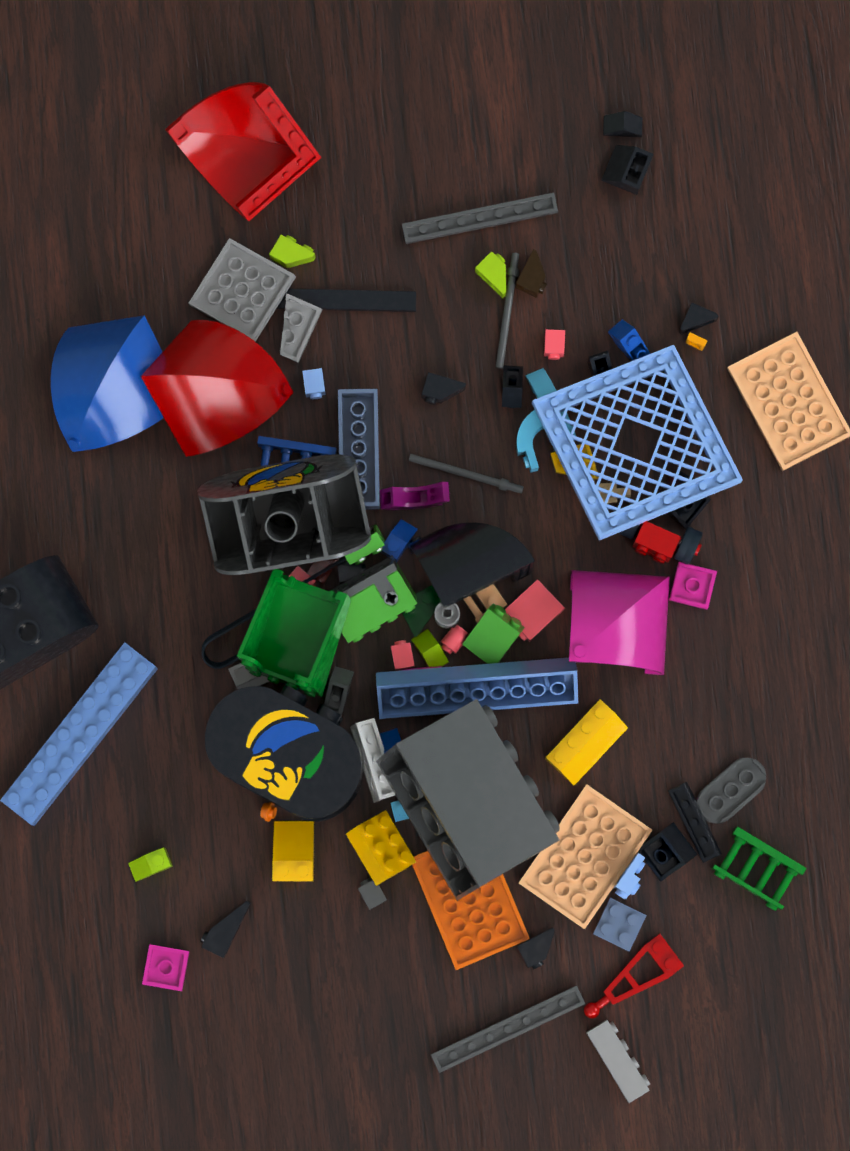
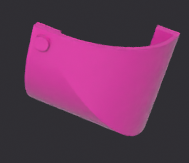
(619, 619)

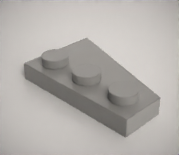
(298, 326)

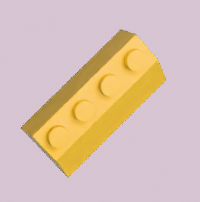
(586, 742)

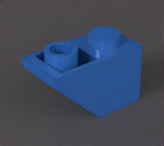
(628, 340)

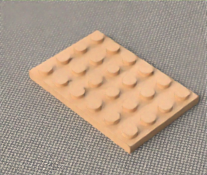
(789, 401)
(588, 859)

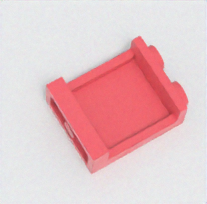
(534, 609)

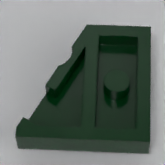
(424, 609)

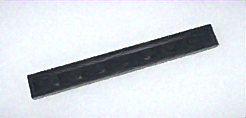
(355, 299)

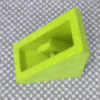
(430, 649)

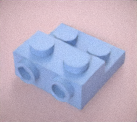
(628, 882)

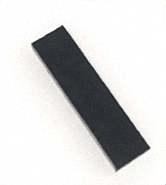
(694, 822)

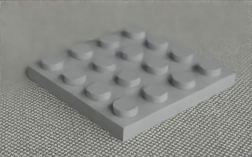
(242, 289)

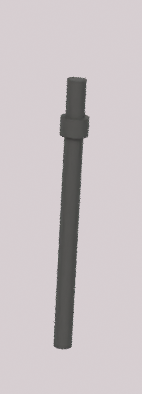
(512, 273)
(503, 484)

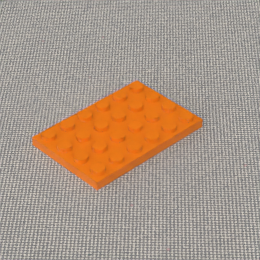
(475, 924)

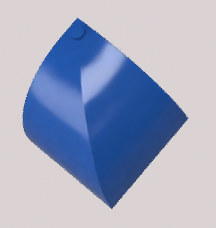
(100, 383)

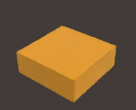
(696, 341)

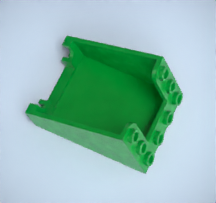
(294, 634)

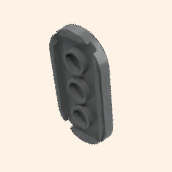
(731, 790)

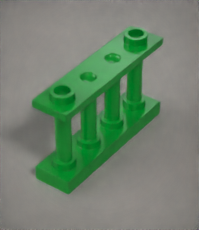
(759, 848)

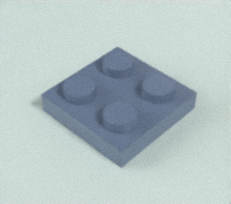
(619, 924)

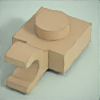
(616, 490)

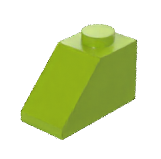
(493, 272)
(150, 864)

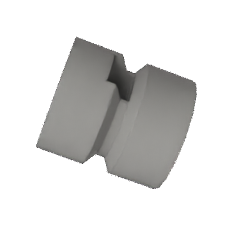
(448, 616)

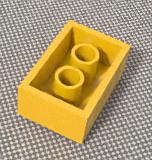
(381, 847)

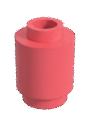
(454, 639)

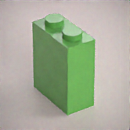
(493, 635)

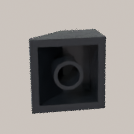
(687, 513)
(667, 851)

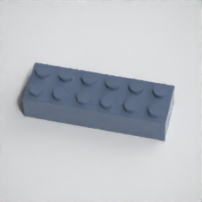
(361, 438)

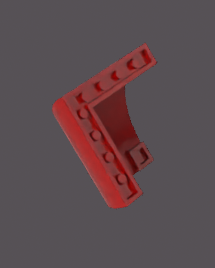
(244, 145)
(214, 386)

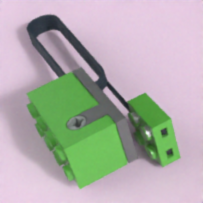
(375, 597)

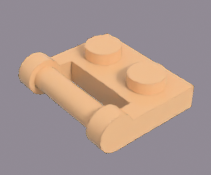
(487, 597)

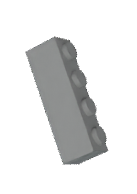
(618, 1061)

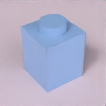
(314, 383)

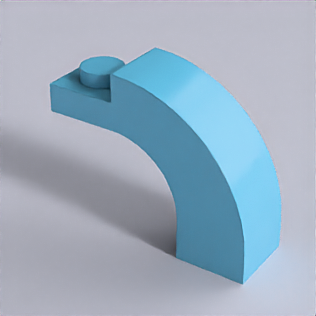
(524, 443)

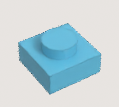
(398, 811)

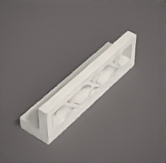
(371, 749)

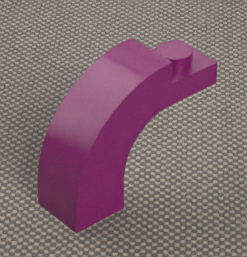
(414, 497)

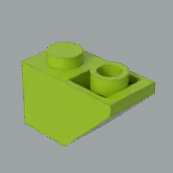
(290, 254)

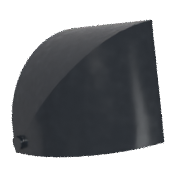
(469, 559)

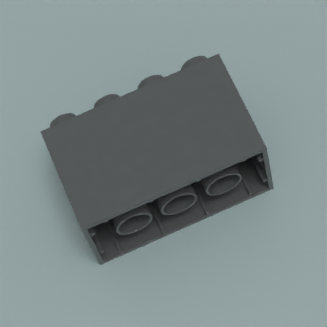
(468, 798)

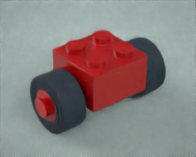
(662, 543)

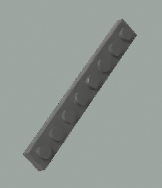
(479, 218)
(508, 1029)

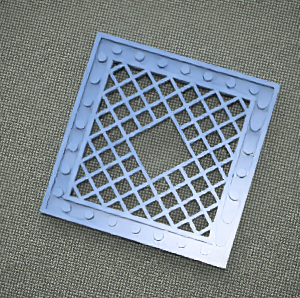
(605, 523)

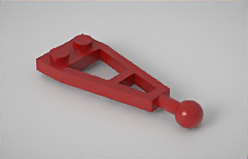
(664, 958)

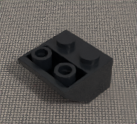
(627, 168)

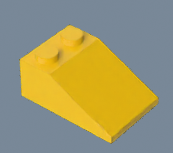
(293, 851)

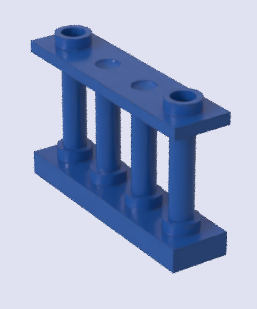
(288, 447)

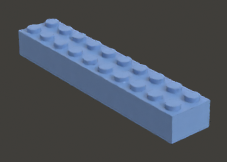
(494, 684)
(79, 734)

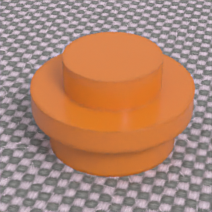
(268, 811)

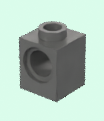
(371, 893)

